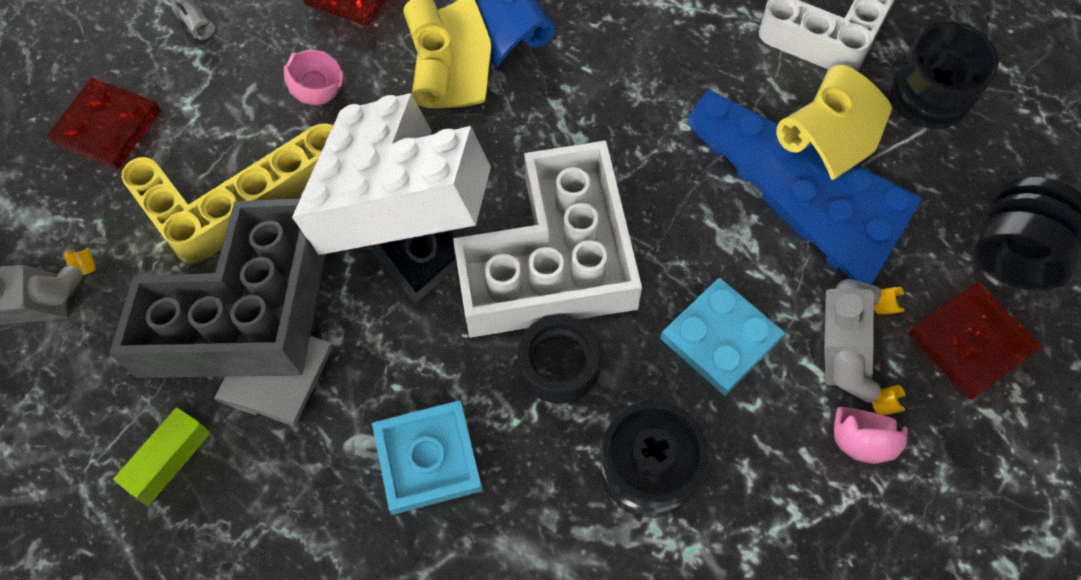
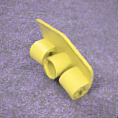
(451, 53)
(840, 122)

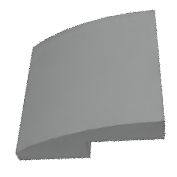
(277, 396)

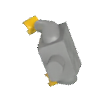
(39, 295)
(850, 341)

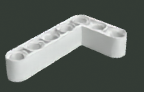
(823, 35)

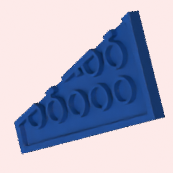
(847, 218)

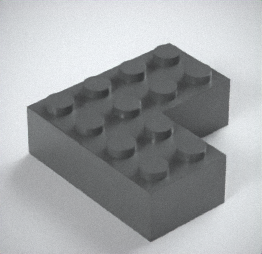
(232, 322)

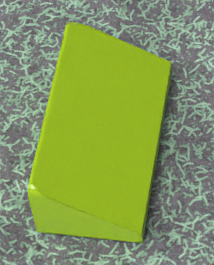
(162, 456)

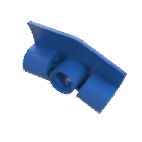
(511, 22)

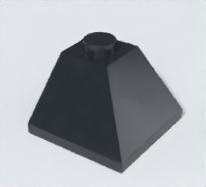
(418, 261)

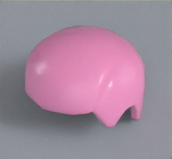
(313, 77)
(868, 435)

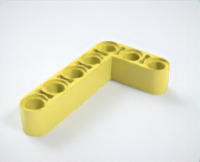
(203, 216)

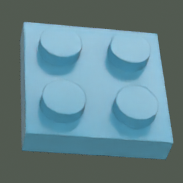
(722, 336)
(426, 457)

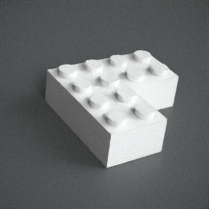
(390, 178)
(566, 264)

